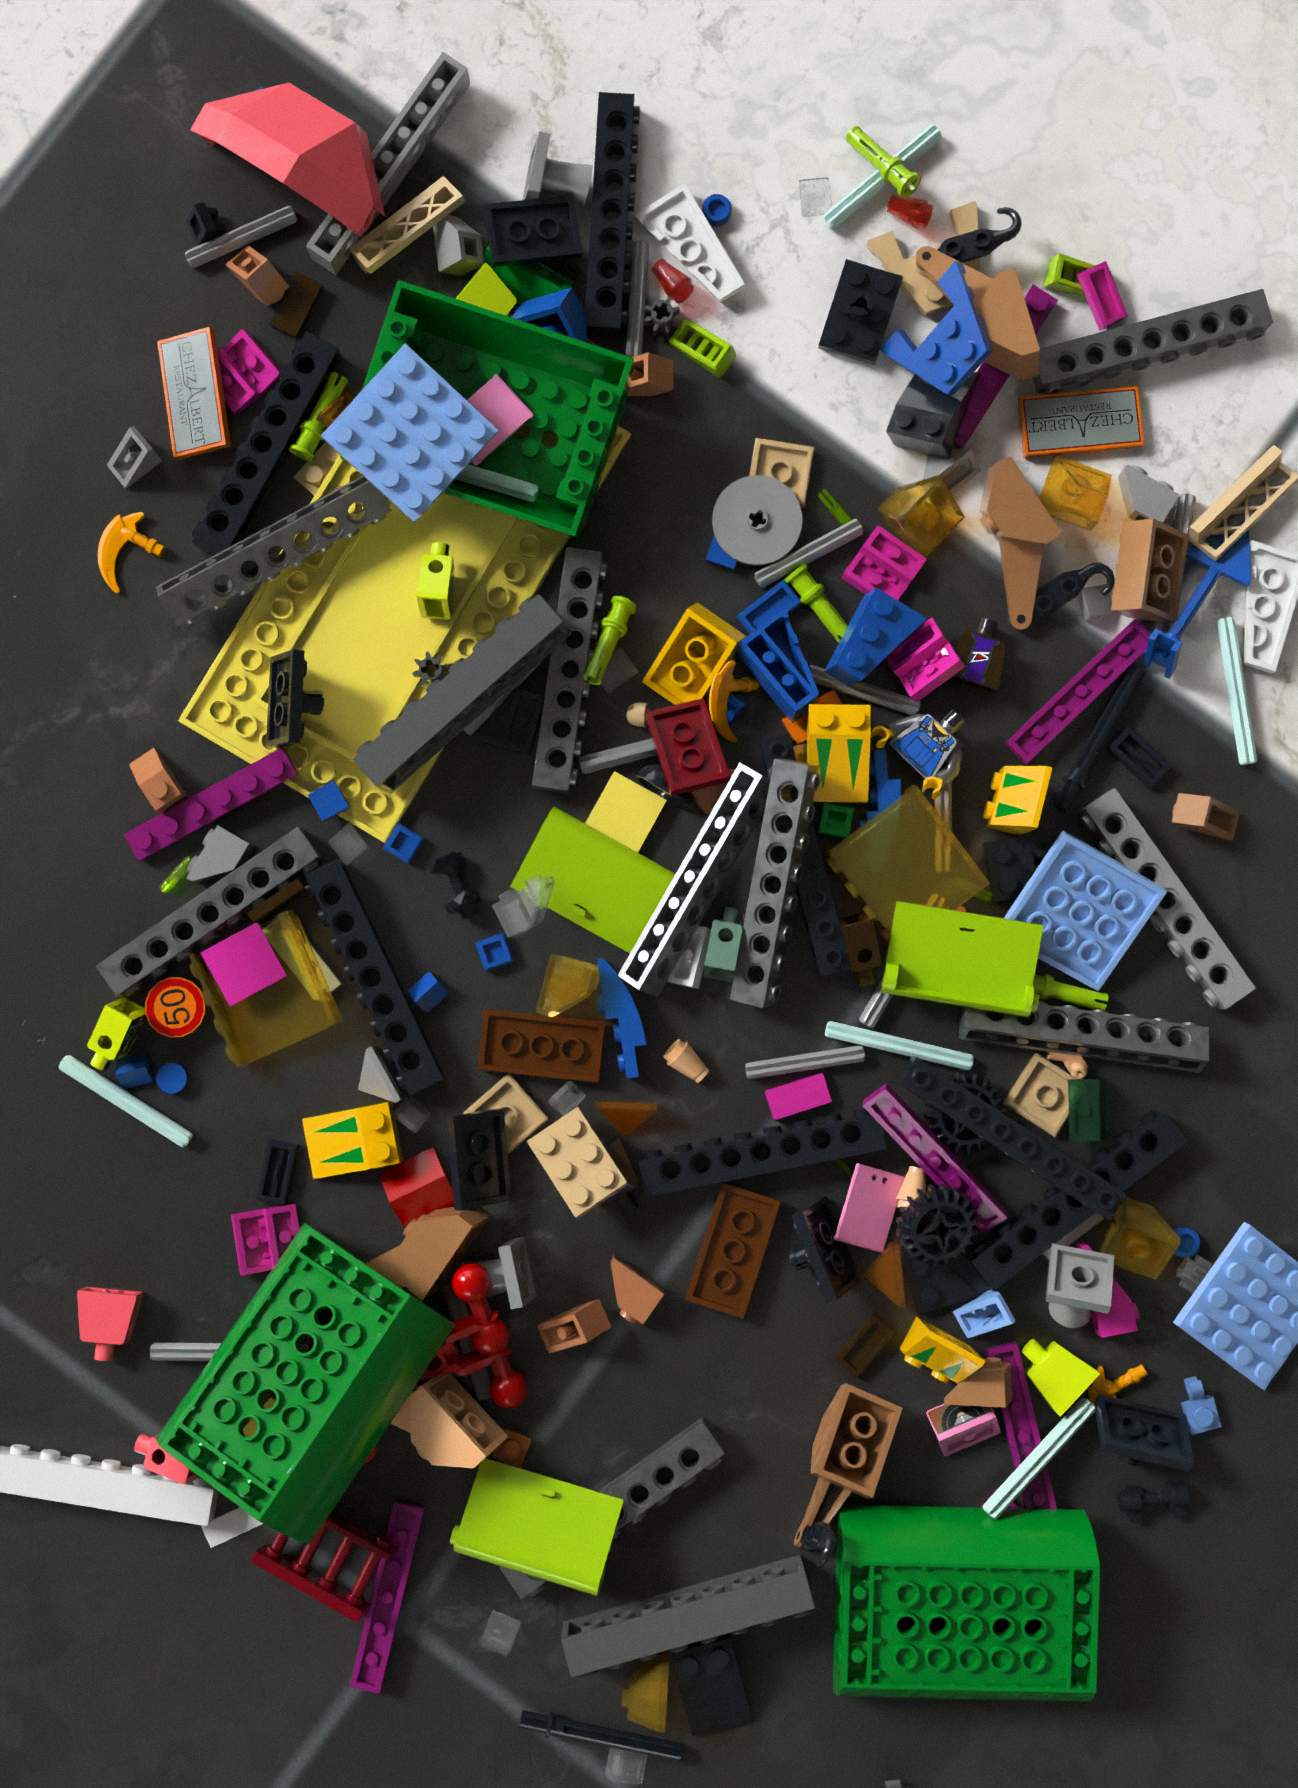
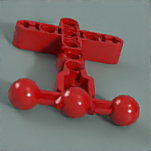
(488, 1338)

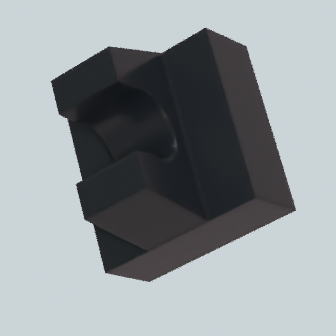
(201, 223)

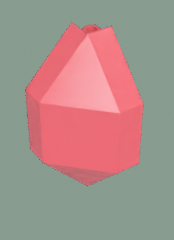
(301, 146)

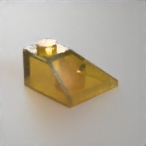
(1075, 492)
(922, 514)
(566, 984)
(1140, 1239)
(648, 1693)

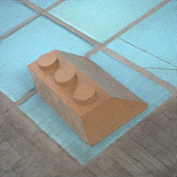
(1149, 571)

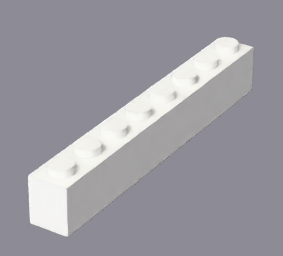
(104, 1485)

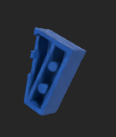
(871, 636)

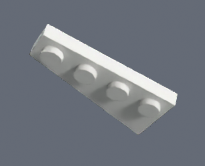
(688, 236)
(1269, 604)

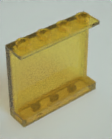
(906, 858)
(280, 1012)

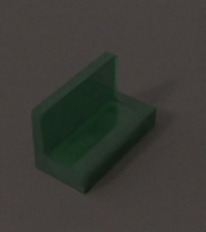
(1087, 1109)

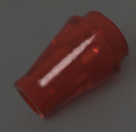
(911, 210)
(674, 282)

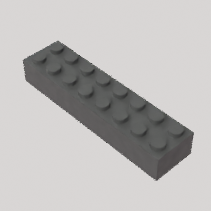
(462, 694)
(686, 1617)

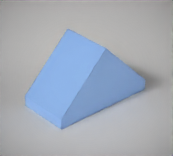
(983, 1314)

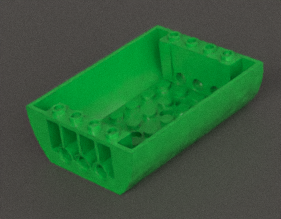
(562, 380)
(327, 1400)
(970, 1574)

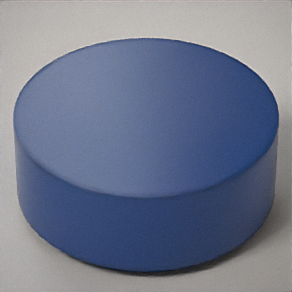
(717, 210)
(172, 1078)
(1189, 1244)

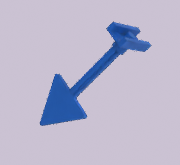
(1233, 564)

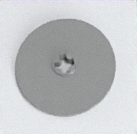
(748, 498)

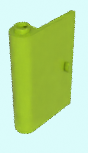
(598, 874)
(958, 967)
(534, 1534)

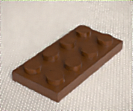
(541, 1045)
(732, 1250)

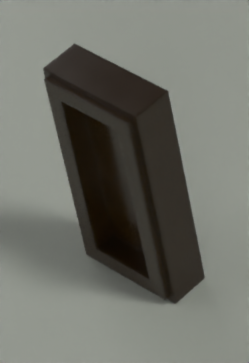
(296, 305)
(277, 901)
(864, 1344)

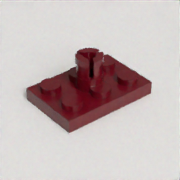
(687, 747)

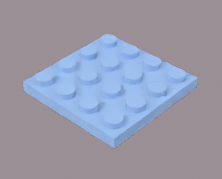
(409, 433)
(1087, 909)
(1247, 1307)

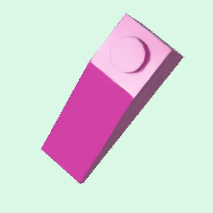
(1122, 1314)

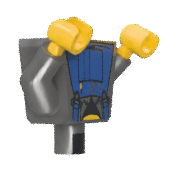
(927, 746)

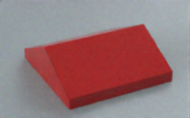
(417, 1186)

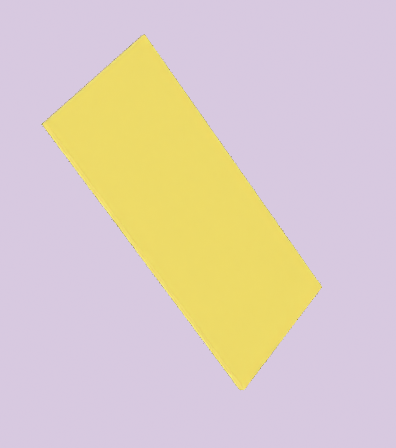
(363, 631)

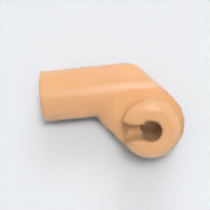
(1075, 1064)

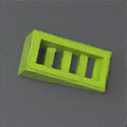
(1059, 272)
(718, 358)

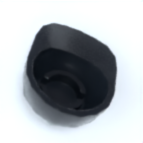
(653, 779)

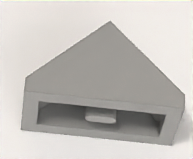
(133, 458)

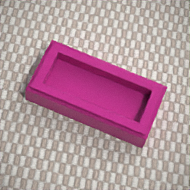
(1102, 295)
(798, 1096)

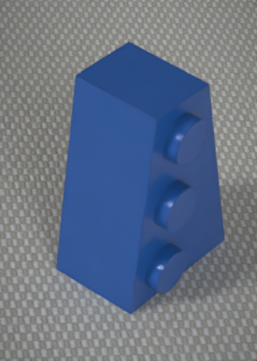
(779, 667)

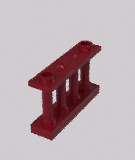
(325, 1587)

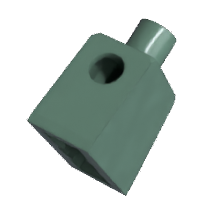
(721, 955)

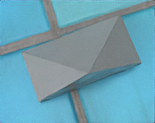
(954, 470)
(377, 1078)

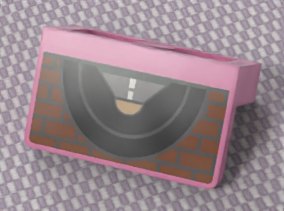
(962, 1426)

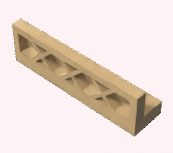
(406, 225)
(1235, 496)

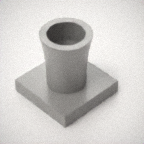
(555, 176)
(511, 1273)
(1078, 1284)

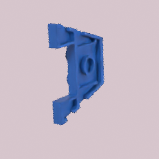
(955, 344)

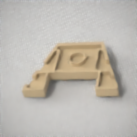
(915, 284)

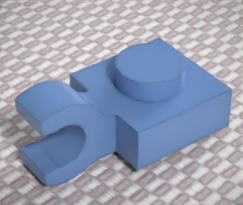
(1199, 1409)

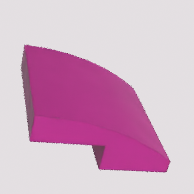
(245, 371)
(884, 564)
(924, 660)
(243, 964)
(263, 1236)

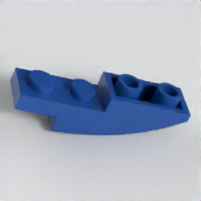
(884, 790)
(618, 1003)

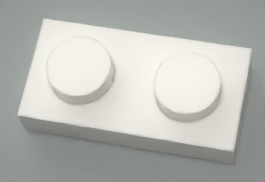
(691, 963)

